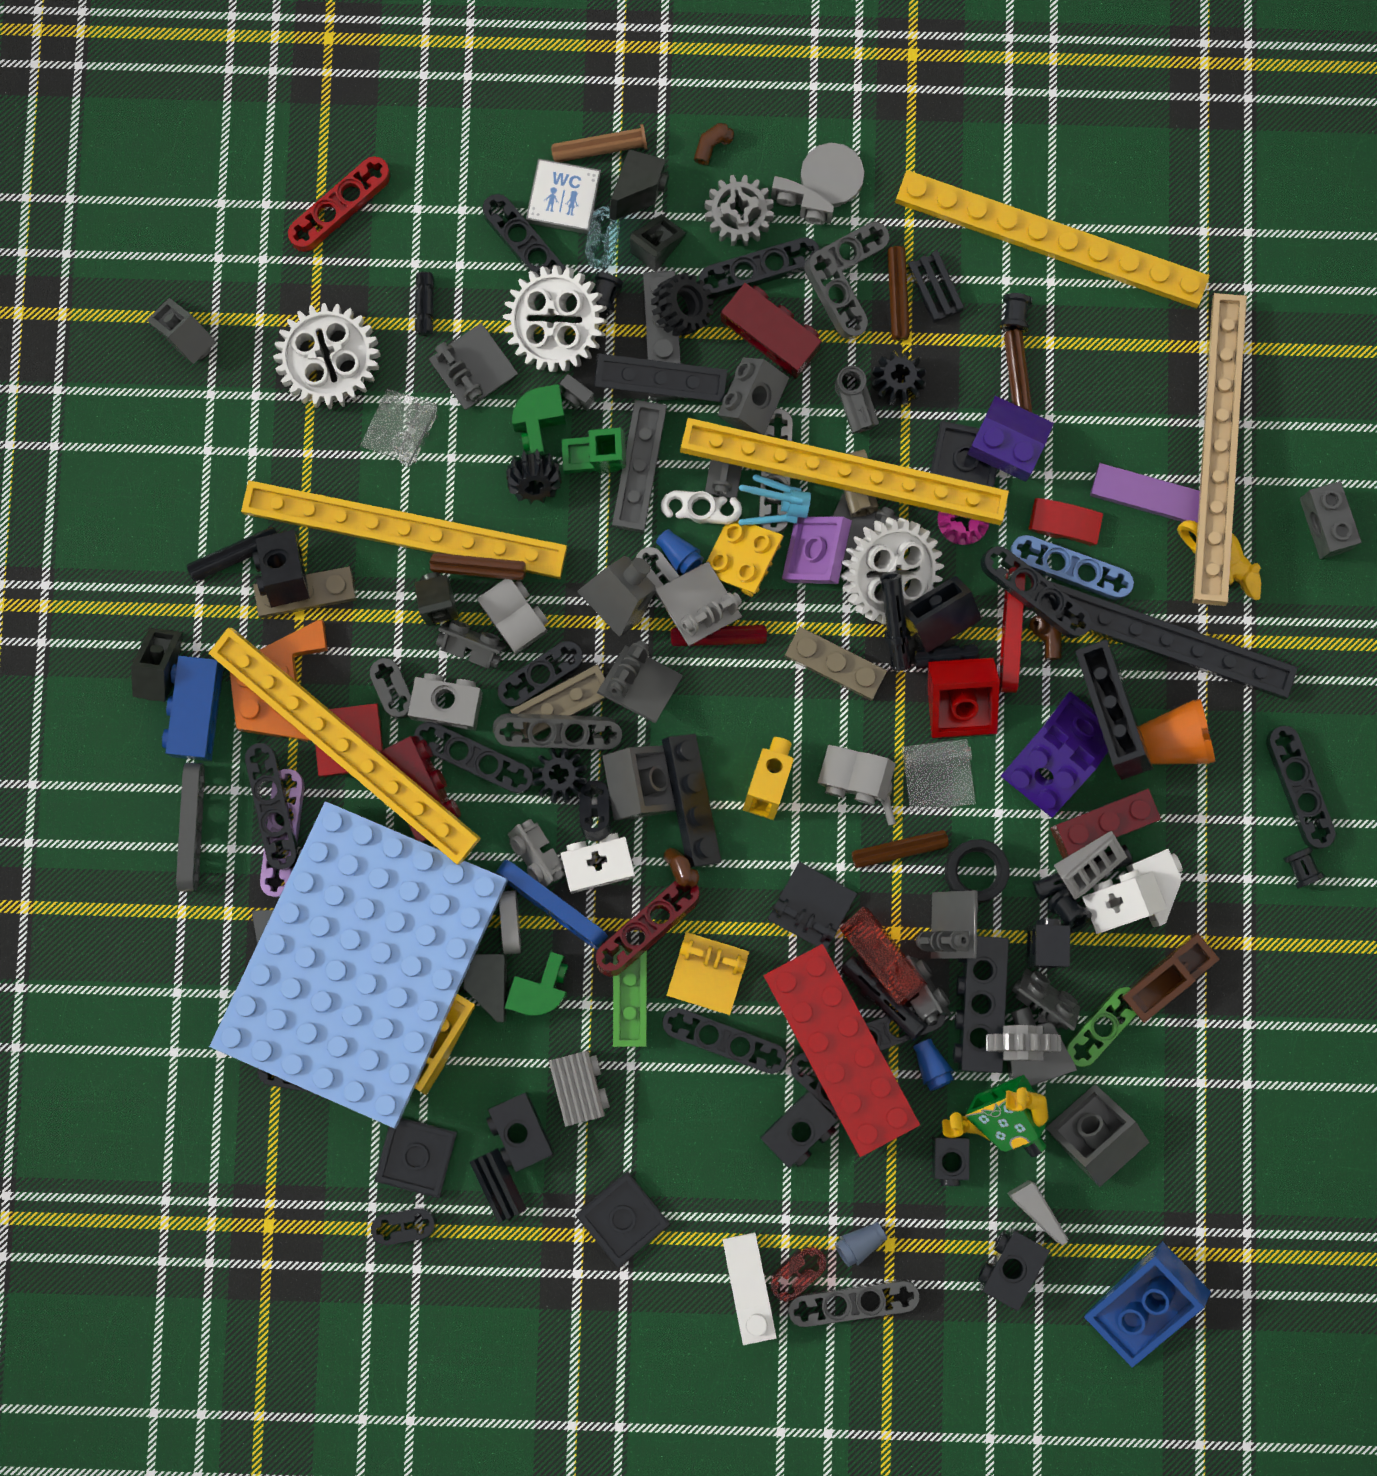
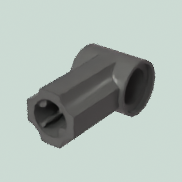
(856, 402)

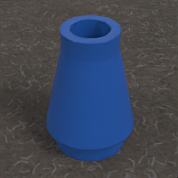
(679, 552)
(933, 1066)

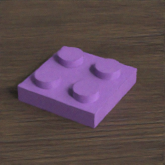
(817, 550)

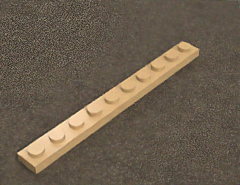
(1219, 450)

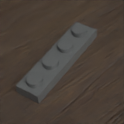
(660, 344)
(640, 468)

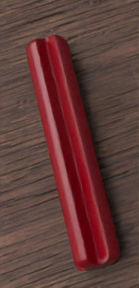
(726, 636)

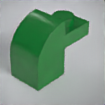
(537, 410)
(599, 452)
(542, 998)

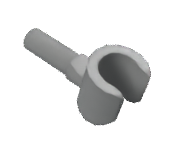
(888, 808)

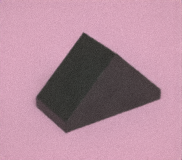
(655, 241)

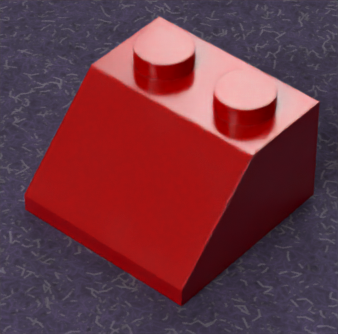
(963, 697)

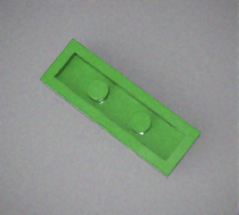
(630, 1004)

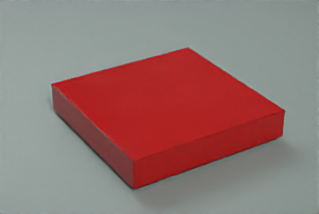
(365, 722)

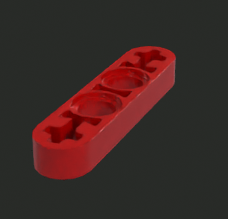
(335, 200)
(1011, 638)

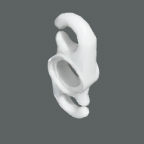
(688, 498)

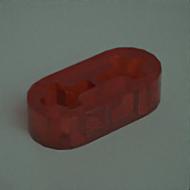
(804, 1279)

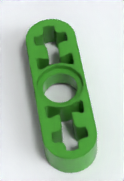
(1079, 1038)

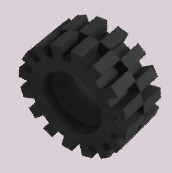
(669, 310)

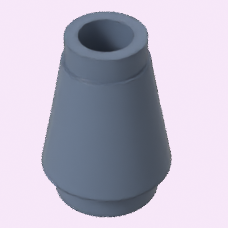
(859, 1244)

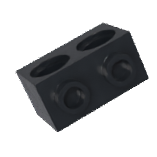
(1048, 944)

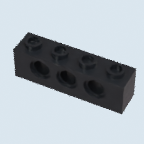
(995, 954)

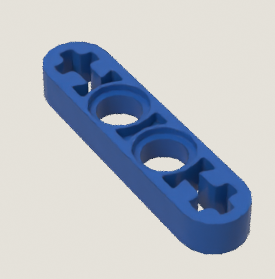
(552, 905)

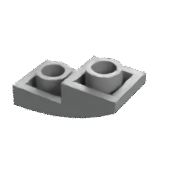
(813, 206)

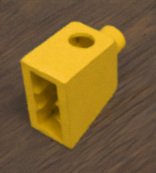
(768, 787)

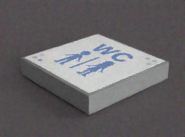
(563, 196)

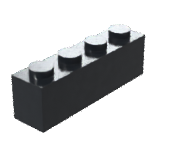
(1114, 710)

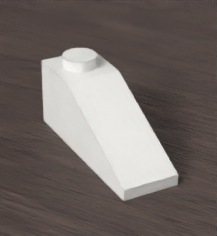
(749, 1288)

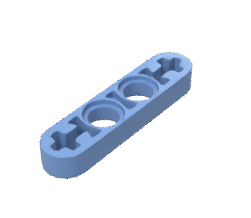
(1073, 561)

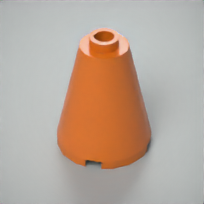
(1179, 736)

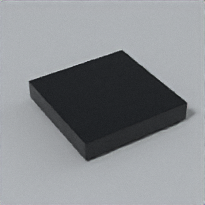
(951, 455)
(416, 1157)
(622, 1219)

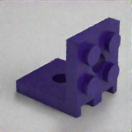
(1067, 746)

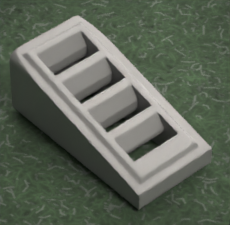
(1077, 861)
(1034, 1205)

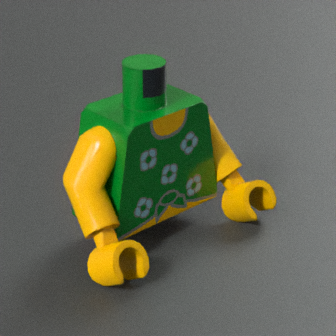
(1006, 1116)

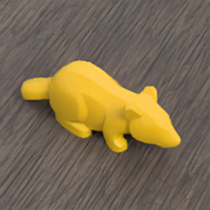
(1240, 568)

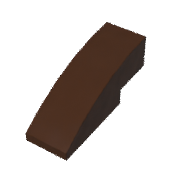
(1170, 977)

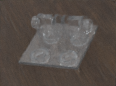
(400, 426)
(938, 775)

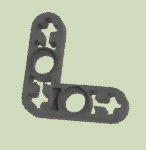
(835, 266)

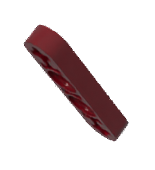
(651, 930)

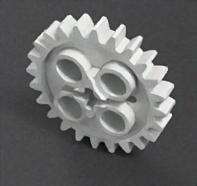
(556, 289)
(299, 364)
(892, 543)

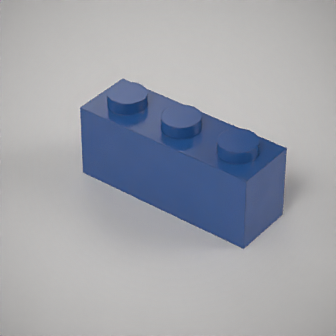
(193, 708)

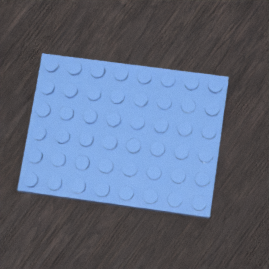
(359, 964)

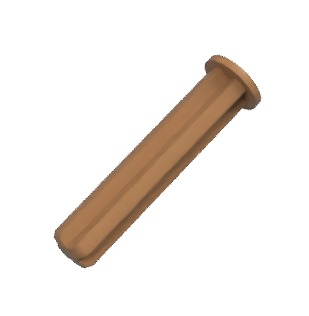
(599, 145)

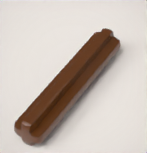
(898, 293)
(1017, 369)
(478, 566)
(900, 849)

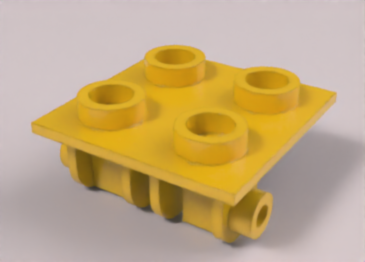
(744, 555)
(707, 973)

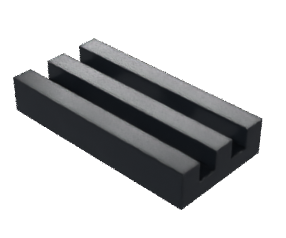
(925, 262)
(498, 1185)

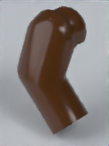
(709, 139)
(1049, 635)
(681, 868)

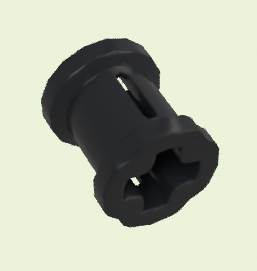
(608, 287)
(1016, 312)
(1298, 870)
(1069, 910)

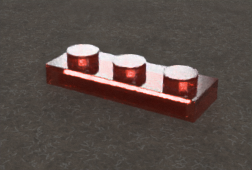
(883, 956)

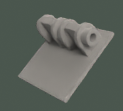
(699, 603)

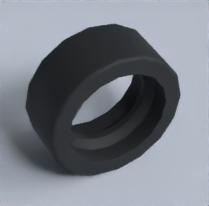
(993, 852)

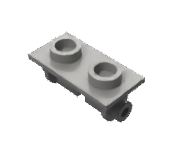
(527, 841)

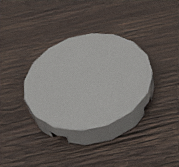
(833, 173)

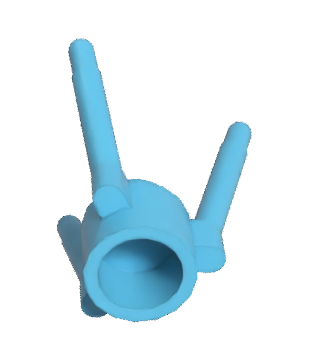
(793, 502)

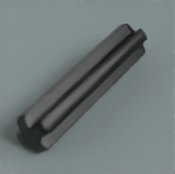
(226, 556)

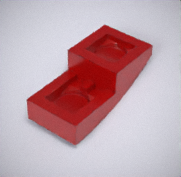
(1066, 521)

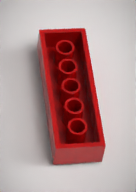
(841, 1050)

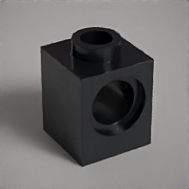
(944, 1145)

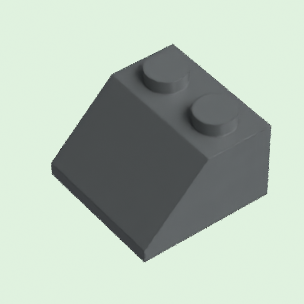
(638, 782)
(1097, 1135)

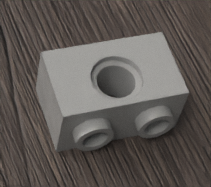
(461, 714)

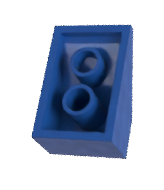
(1148, 1304)

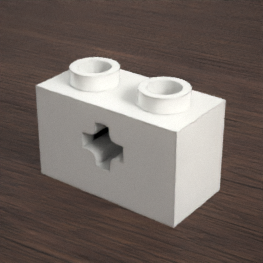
(585, 877)
(1124, 902)

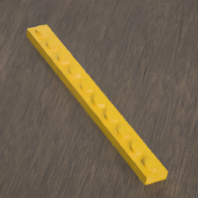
(1052, 239)
(844, 471)
(400, 528)
(344, 746)

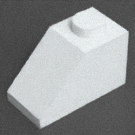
(1167, 874)

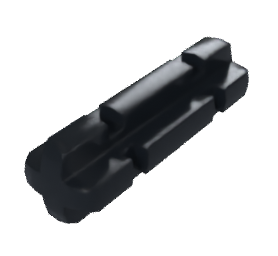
(424, 303)
(946, 653)

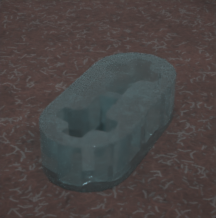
(595, 236)

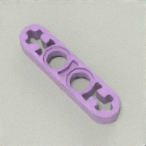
(295, 793)

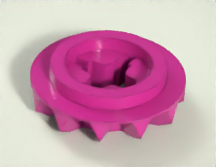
(957, 533)

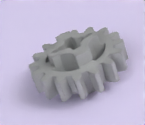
(749, 205)
(1023, 1043)

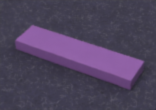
(1145, 493)

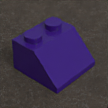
(1011, 439)

